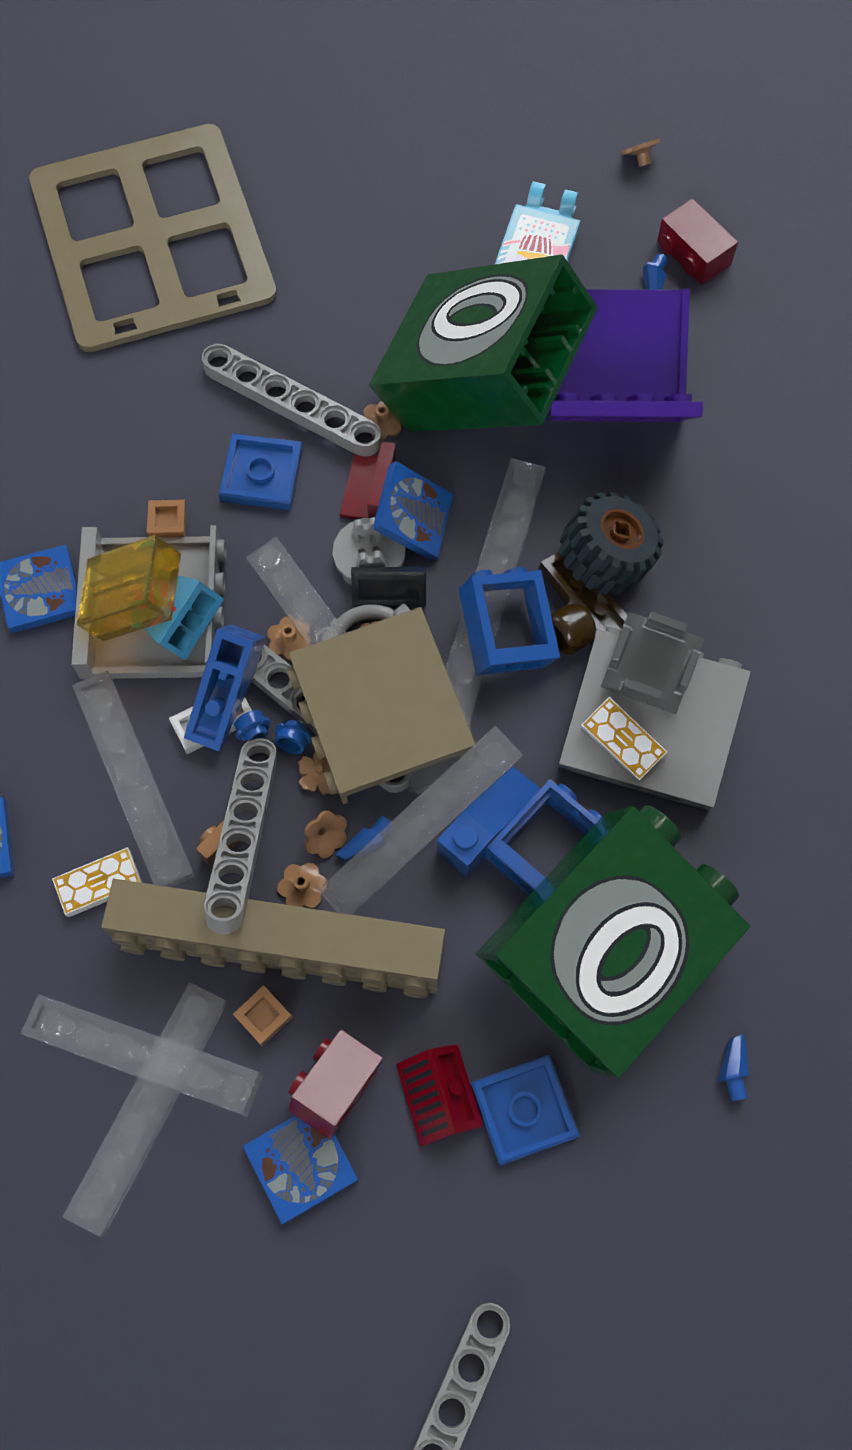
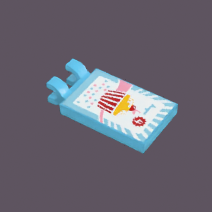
(540, 230)

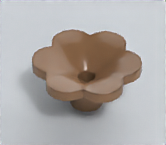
(642, 152)
(384, 419)
(282, 642)
(325, 834)
(304, 894)

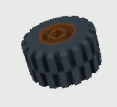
(610, 543)

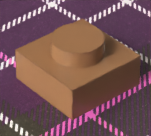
(167, 518)
(209, 844)
(262, 1015)

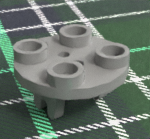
(360, 537)

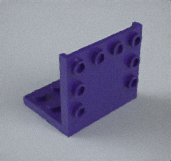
(631, 361)

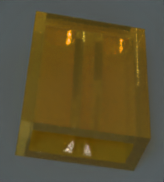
(129, 588)

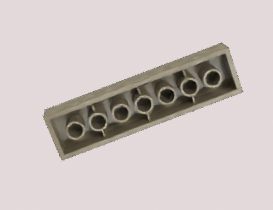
(277, 938)

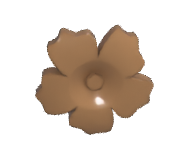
(314, 774)

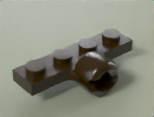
(584, 609)

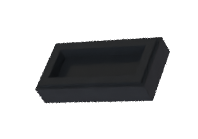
(388, 586)

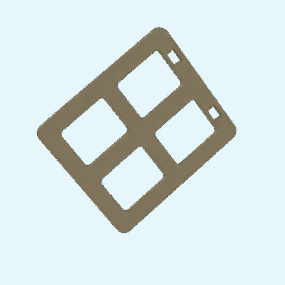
(151, 236)

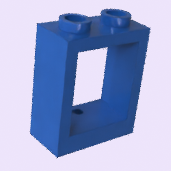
(484, 653)
(510, 862)

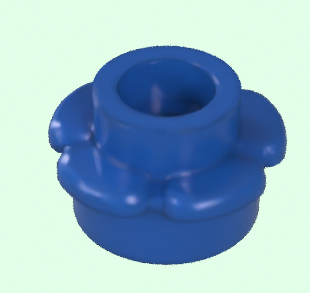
(252, 726)
(292, 737)

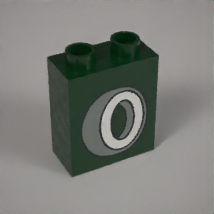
(485, 346)
(616, 938)

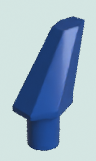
(654, 274)
(361, 840)
(735, 1068)

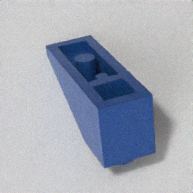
(224, 685)
(474, 829)

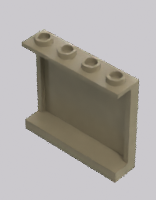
(379, 703)

